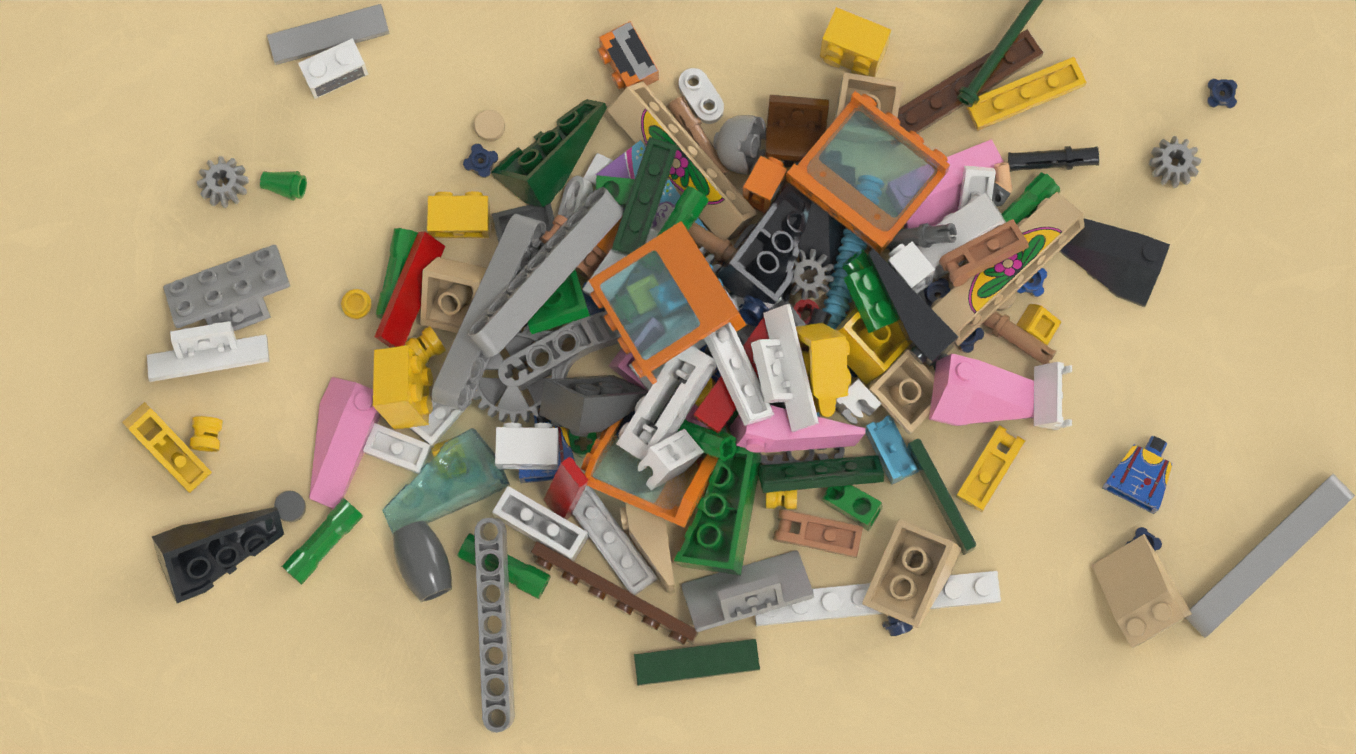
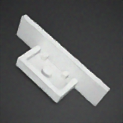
(206, 350)
(783, 368)

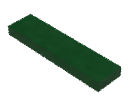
(645, 196)
(820, 473)
(941, 496)
(696, 662)

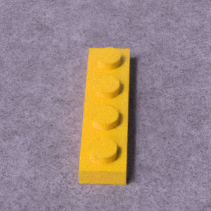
(1027, 93)

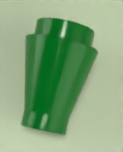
(287, 184)

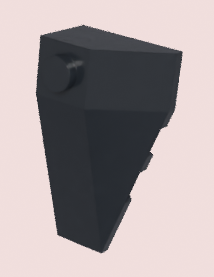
(823, 235)
(767, 254)
(1118, 259)
(920, 325)
(206, 550)

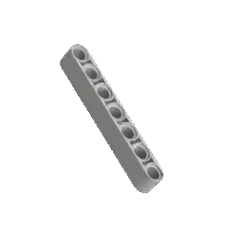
(545, 272)
(465, 360)
(1269, 555)
(487, 638)

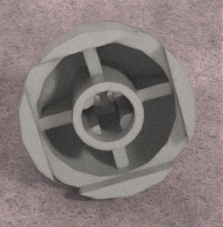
(740, 143)

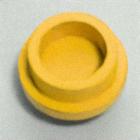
(356, 304)

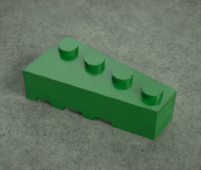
(723, 517)

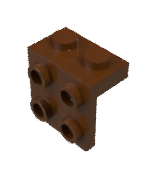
(794, 126)

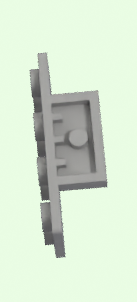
(229, 291)
(759, 589)

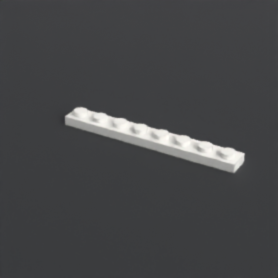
(848, 599)

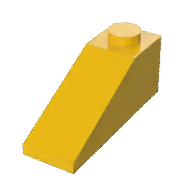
(167, 447)

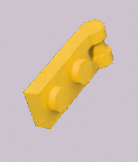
(989, 469)

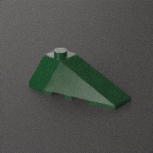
(545, 165)

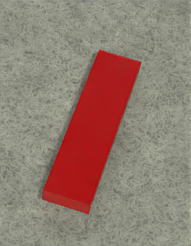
(408, 292)
(718, 404)
(566, 488)

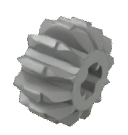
(1186, 165)
(220, 171)
(818, 278)

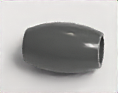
(422, 561)

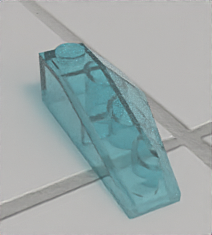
(451, 481)

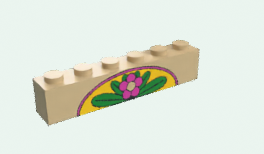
(644, 117)
(975, 301)

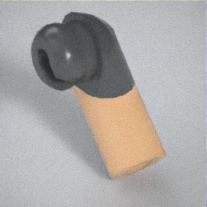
(1002, 184)

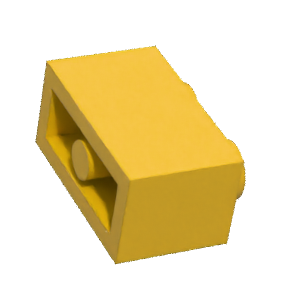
(458, 215)

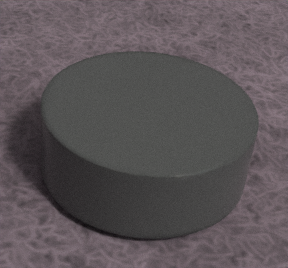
(290, 506)

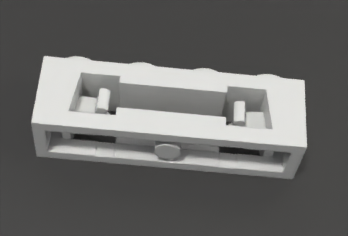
(690, 365)

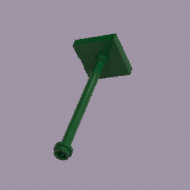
(968, 95)

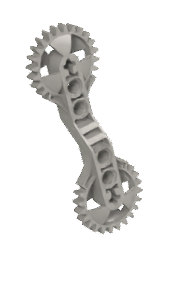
(590, 335)

